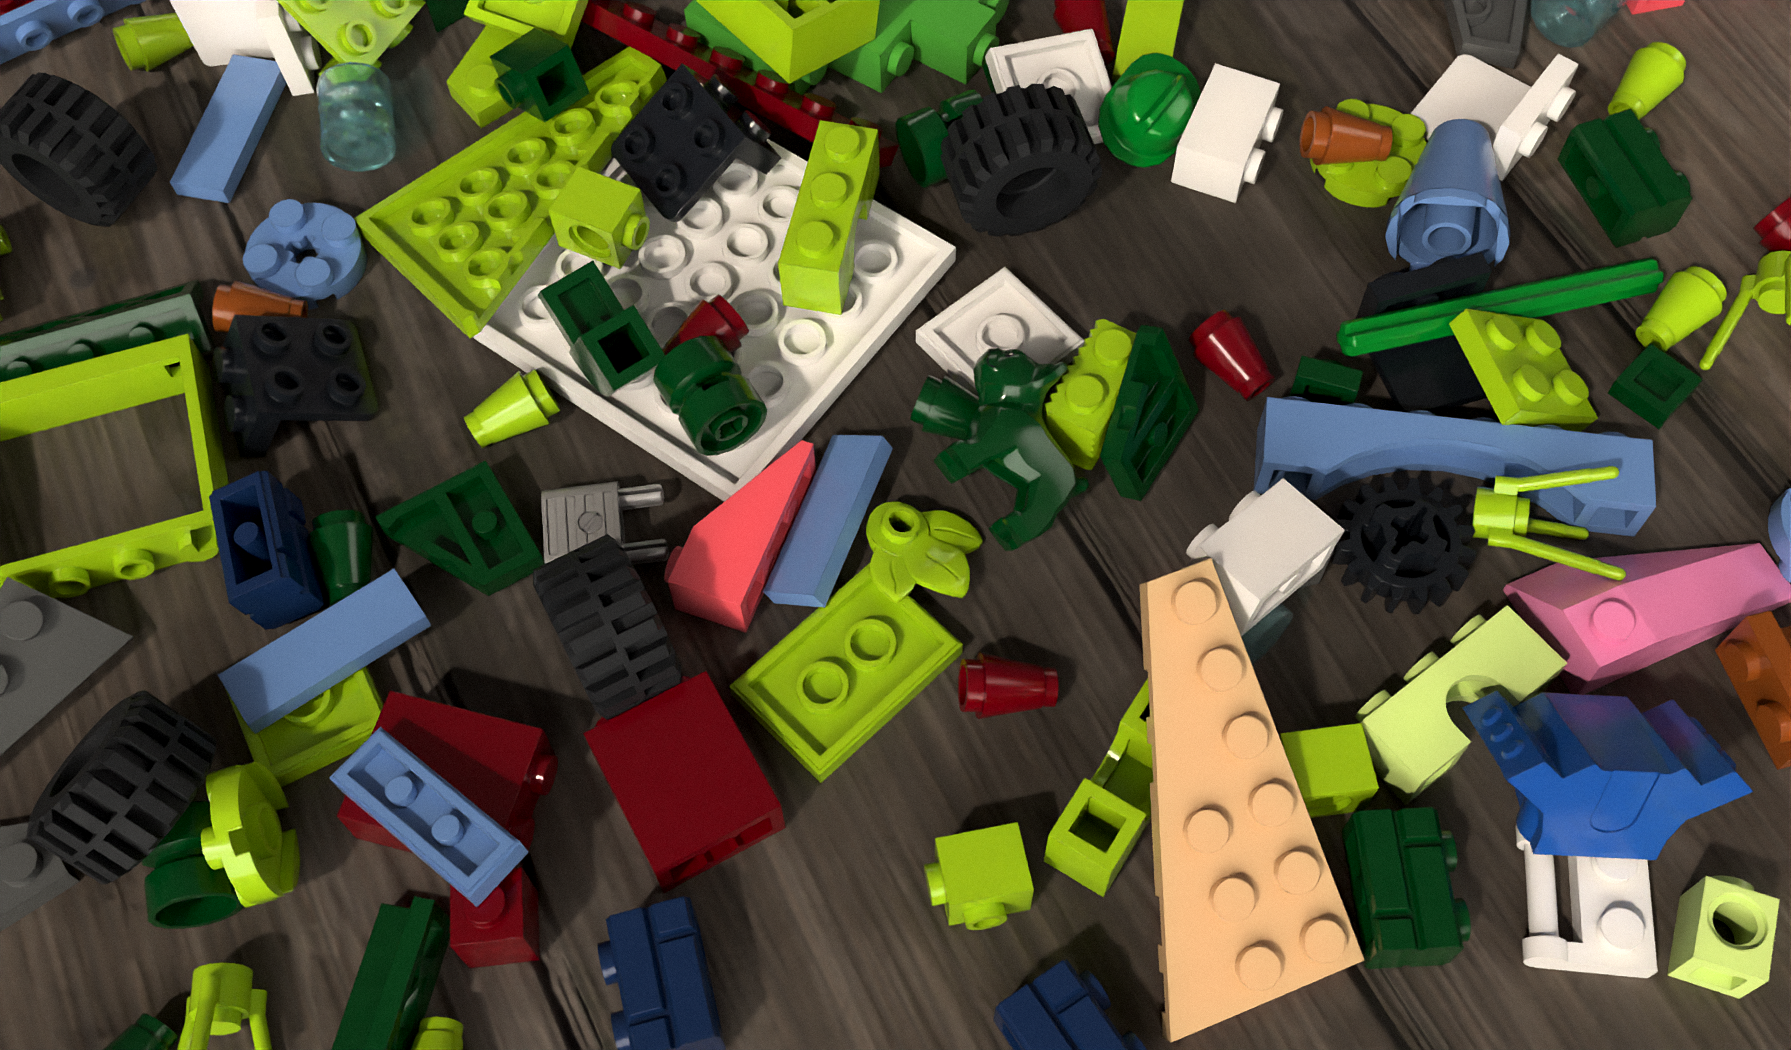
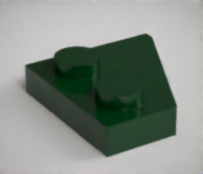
(1148, 414)
(466, 530)

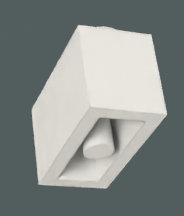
(1226, 132)
(1266, 550)

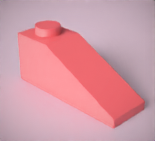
(738, 543)

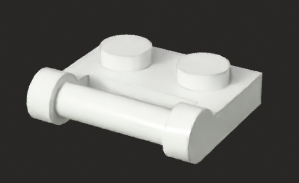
(1608, 915)

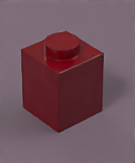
(501, 927)

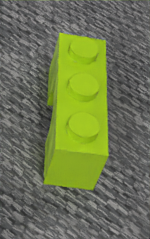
(822, 230)
(1108, 810)

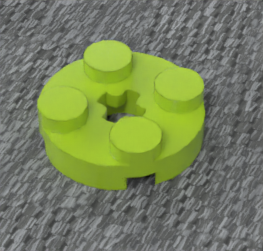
(1376, 181)
(249, 835)

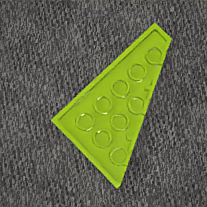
(484, 213)

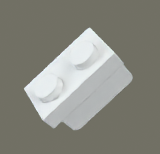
(251, 30)
(1503, 105)

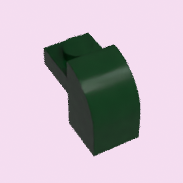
(604, 339)

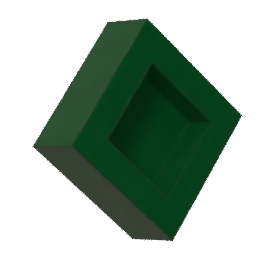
(1325, 381)
(1654, 386)

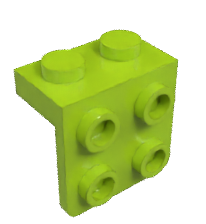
(355, 28)

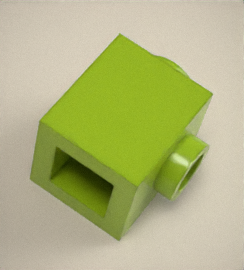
(980, 876)

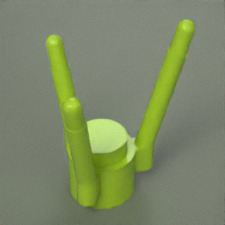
(1771, 290)
(1505, 518)
(219, 1003)

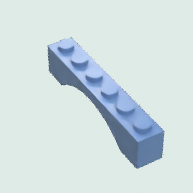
(1334, 445)

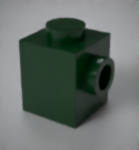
(538, 75)

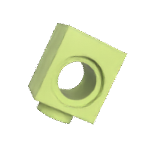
(1704, 956)

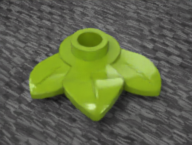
(925, 554)

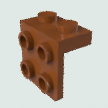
(1760, 669)

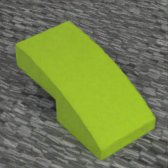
(1147, 29)

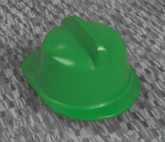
(1148, 110)

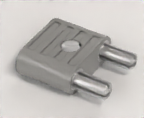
(590, 511)

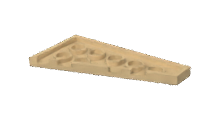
(1233, 844)

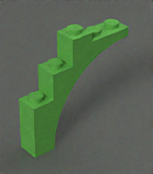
(937, 33)

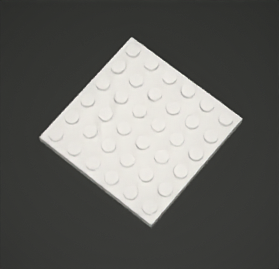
(730, 249)

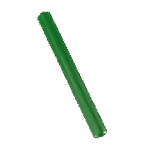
(1524, 300)

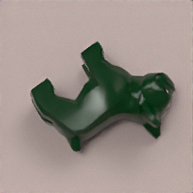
(1015, 444)

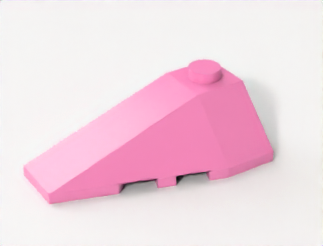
(1656, 611)

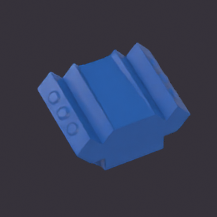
(1603, 773)

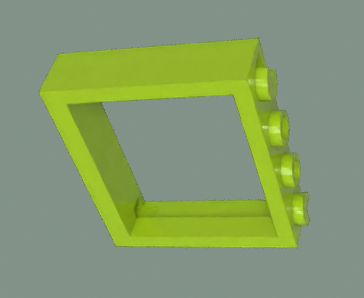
(104, 387)

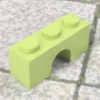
(1412, 733)

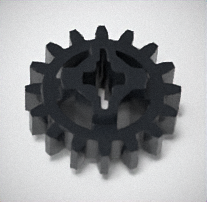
(1422, 570)

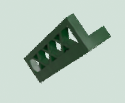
(106, 331)
(395, 977)

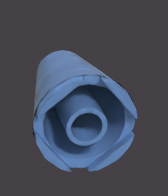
(1451, 200)

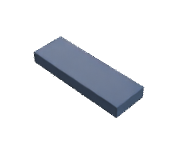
(229, 129)
(828, 520)
(323, 651)
(429, 816)

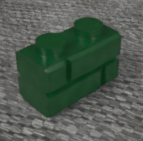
(1625, 178)
(1404, 888)

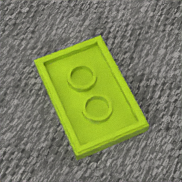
(845, 673)

